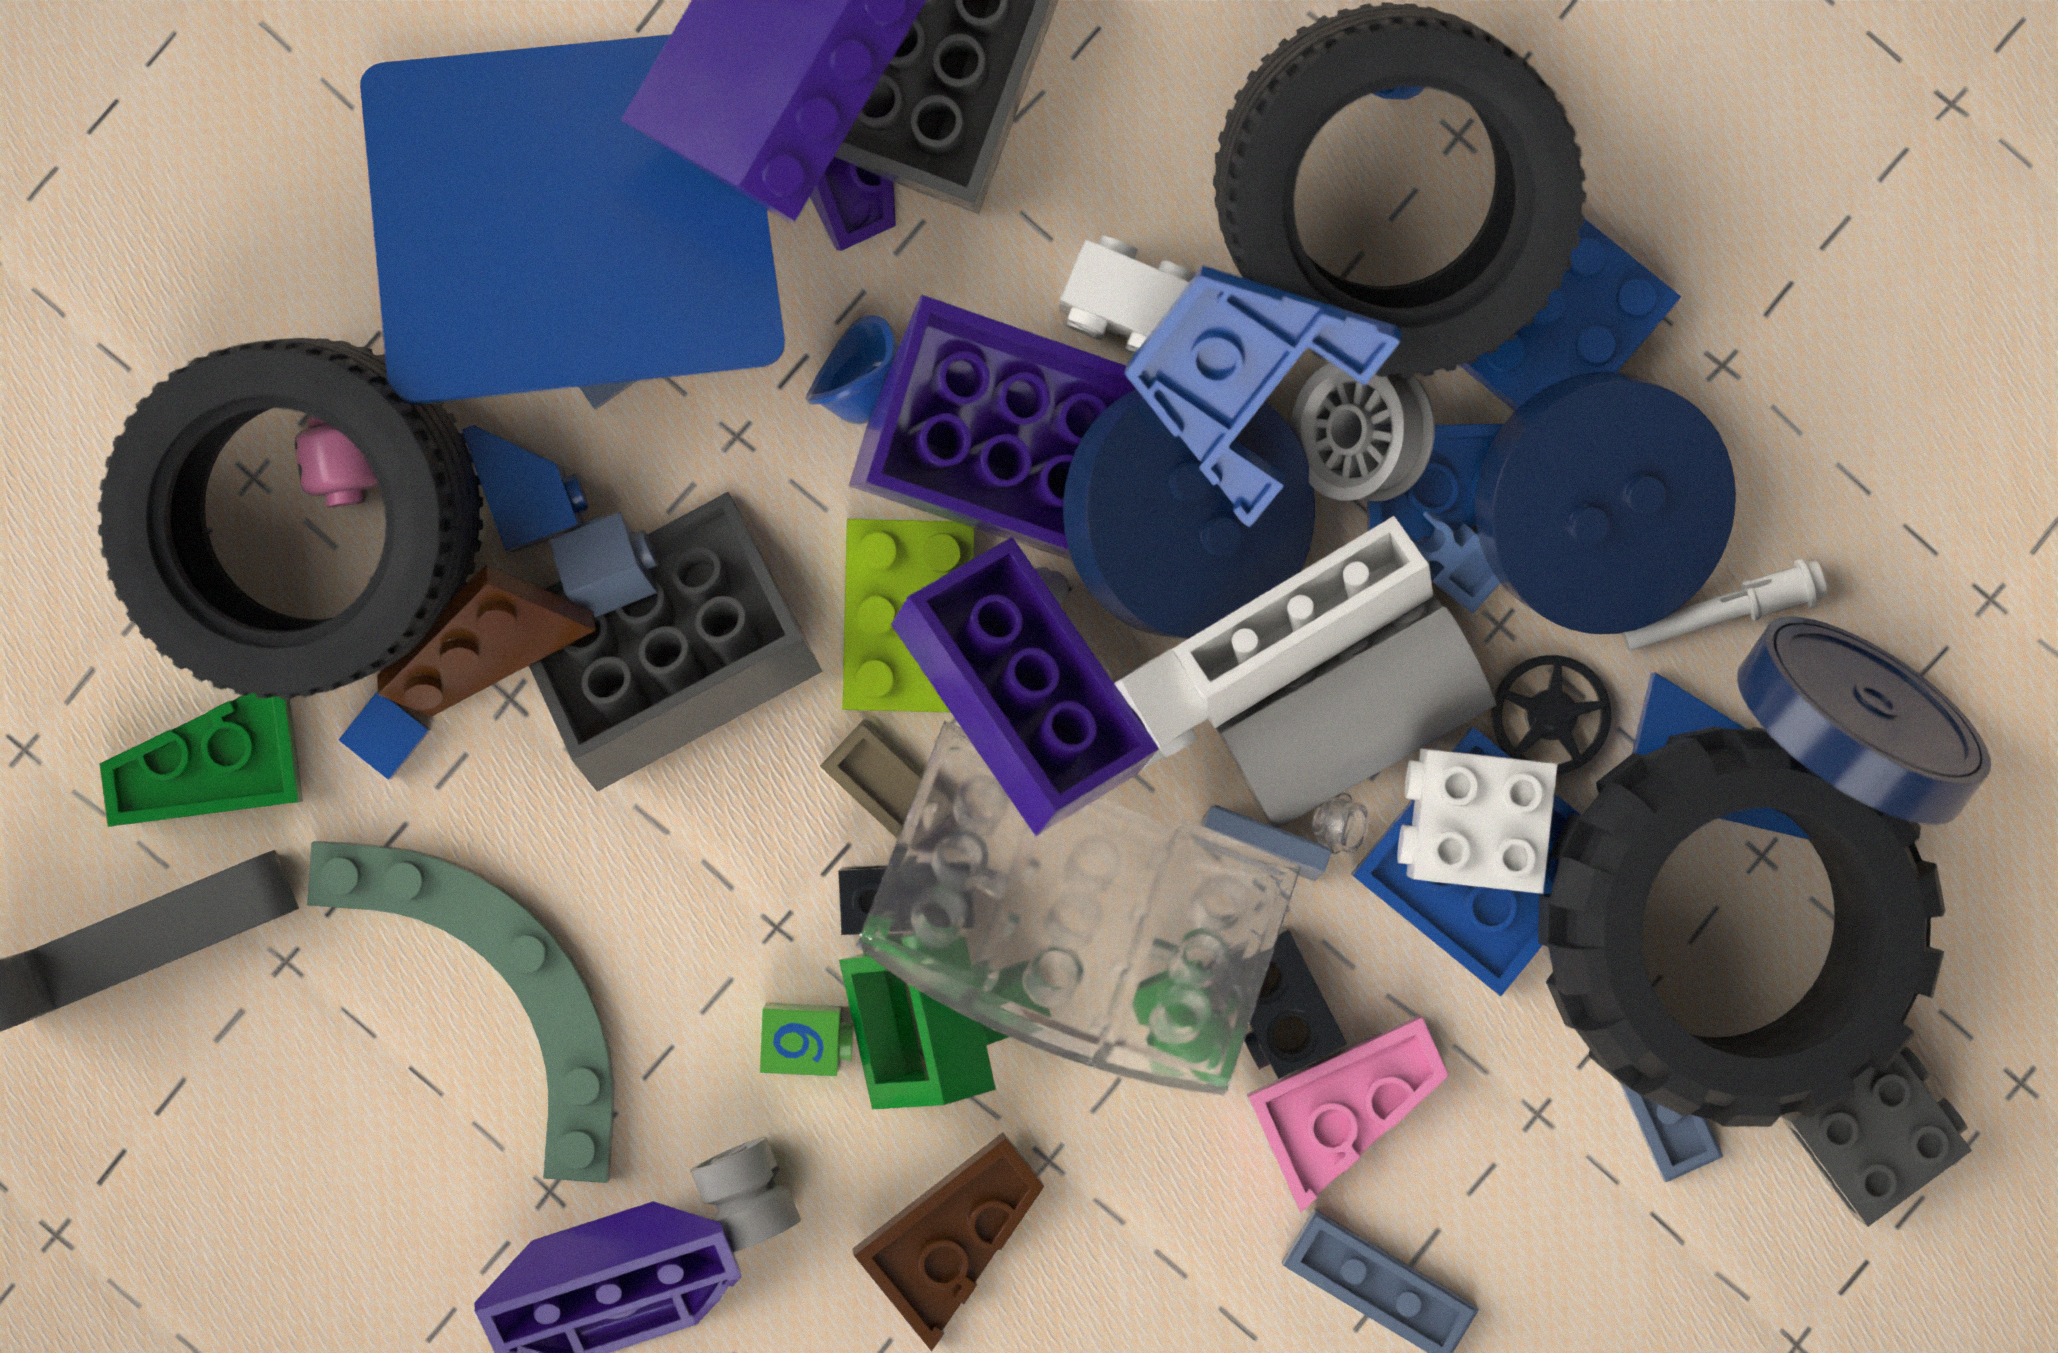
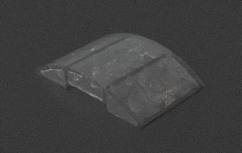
(1083, 941)

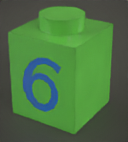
(804, 1039)

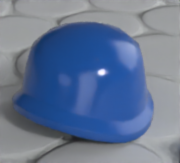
(856, 370)

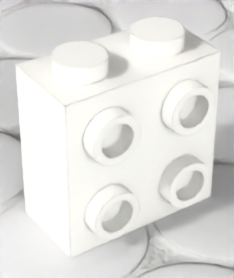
(1119, 293)
(1478, 820)

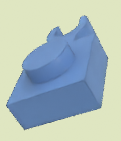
(1457, 563)

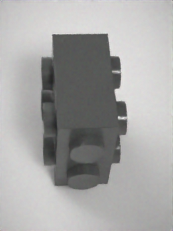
(1883, 1138)

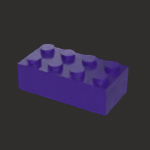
(1023, 685)

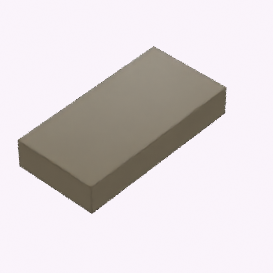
(875, 776)

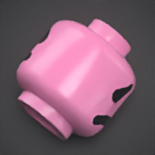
(332, 465)

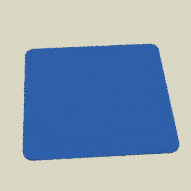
(547, 236)

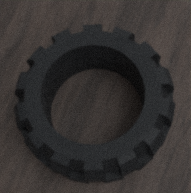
(1855, 1005)

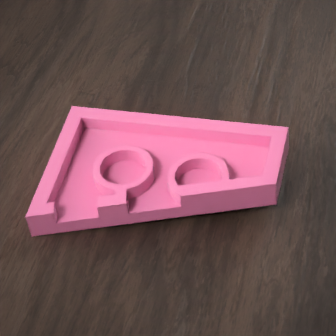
(1344, 1103)

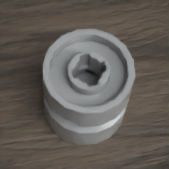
(746, 1194)

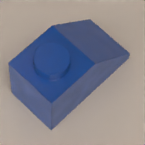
(524, 491)

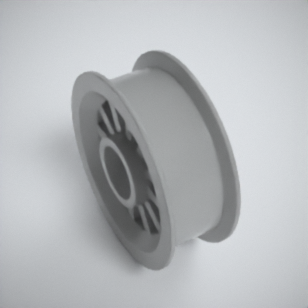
(1363, 437)

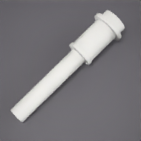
(1758, 598)

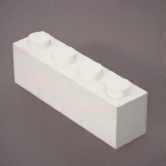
(1306, 620)

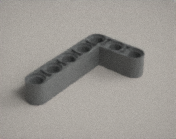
(143, 938)

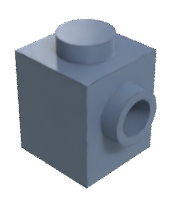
(605, 564)

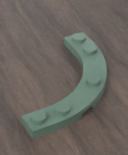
(523, 954)

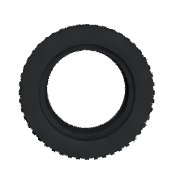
(1534, 202)
(161, 543)

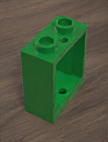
(889, 1049)

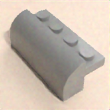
(1358, 713)

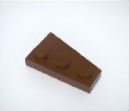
(482, 638)
(947, 1236)

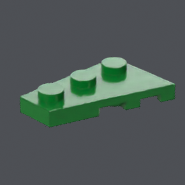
(213, 764)

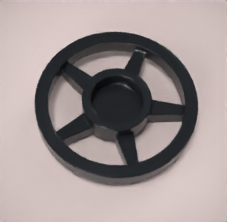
(1552, 712)

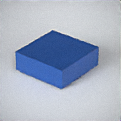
(384, 735)

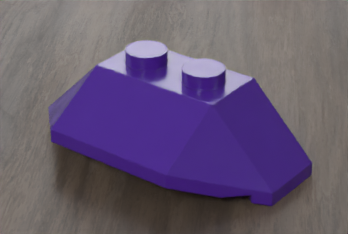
(609, 1283)

